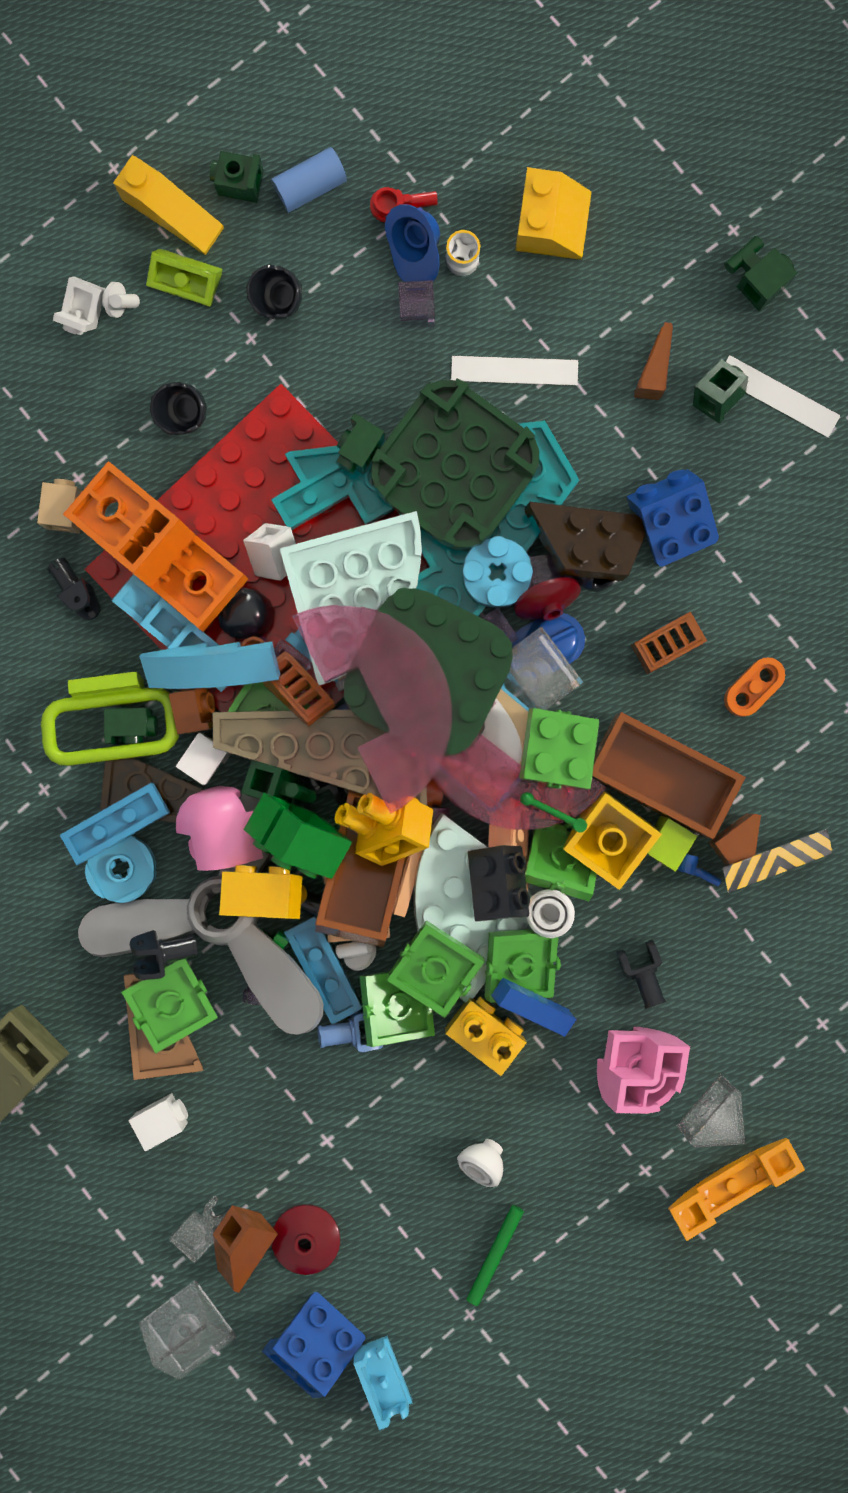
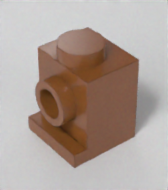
(192, 709)

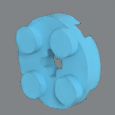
(497, 592)
(115, 887)

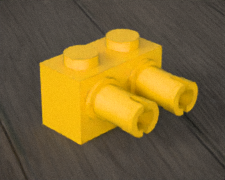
(385, 835)
(261, 894)
(486, 1035)

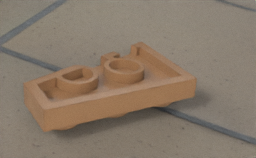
(172, 1060)

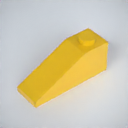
(166, 205)

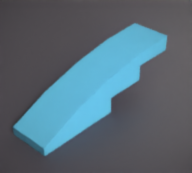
(159, 616)
(210, 666)

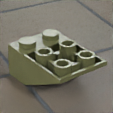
(26, 1057)

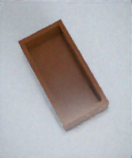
(665, 775)
(360, 895)

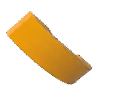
(733, 1185)

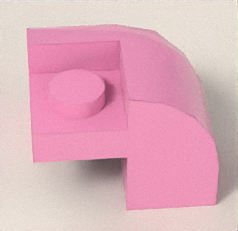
(216, 826)
(641, 1069)

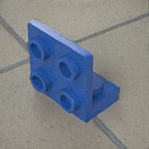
(315, 1346)

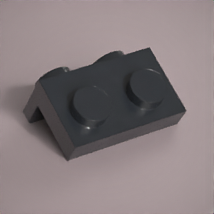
(498, 883)

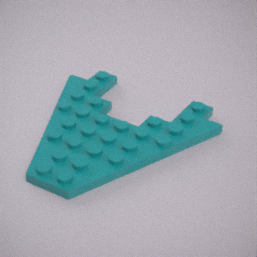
(327, 484)

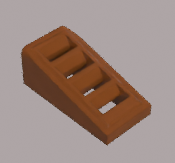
(654, 376)
(644, 654)
(289, 671)

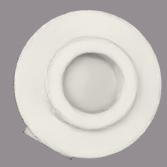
(116, 300)
(356, 954)

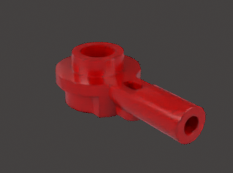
(388, 198)

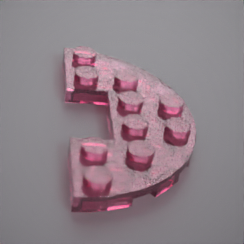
(404, 684)
(488, 788)

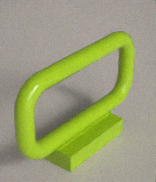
(104, 692)

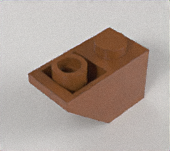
(241, 1244)

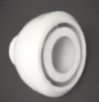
(550, 913)
(482, 1163)

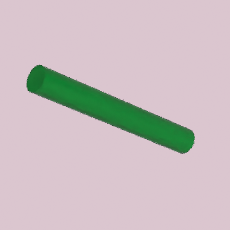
(495, 1255)

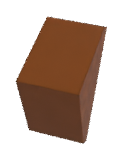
(737, 840)

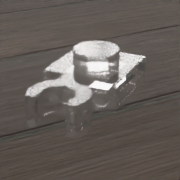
(197, 1231)

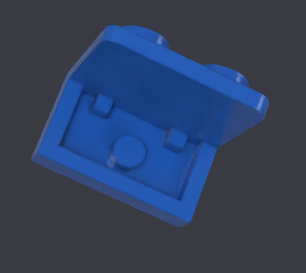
(675, 516)

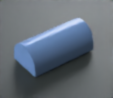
(309, 179)

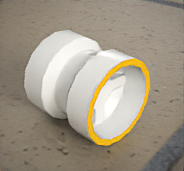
(465, 246)

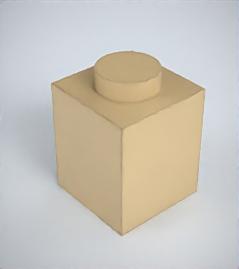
(54, 502)

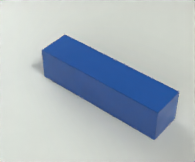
(533, 1007)

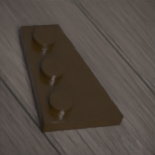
(130, 774)

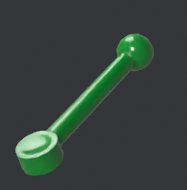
(578, 824)

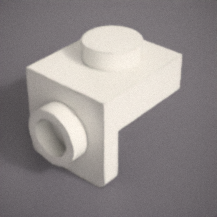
(80, 306)

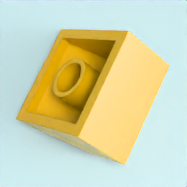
(553, 215)
(613, 840)

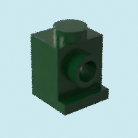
(242, 185)
(720, 390)
(359, 445)
(129, 724)

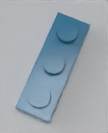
(115, 824)
(324, 970)

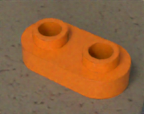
(753, 688)

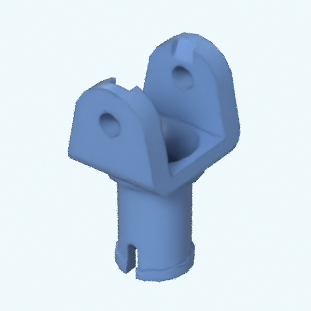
(344, 1033)

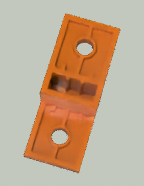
(155, 546)

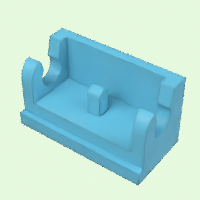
(382, 1381)

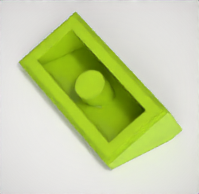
(183, 276)

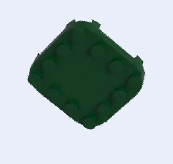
(455, 464)
(469, 650)

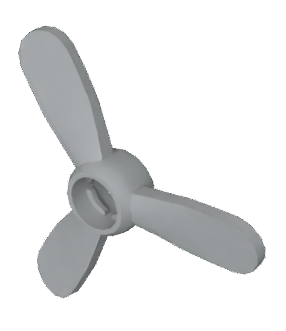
(267, 968)

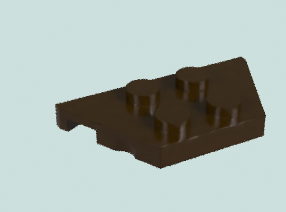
(588, 540)

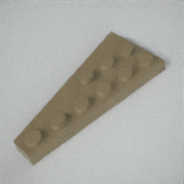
(320, 752)

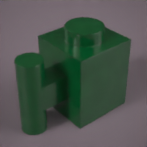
(764, 276)
(276, 782)

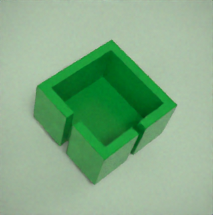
(296, 837)

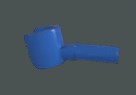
(689, 866)

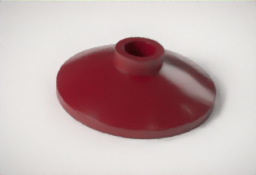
(547, 599)
(312, 1224)

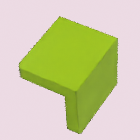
(672, 844)

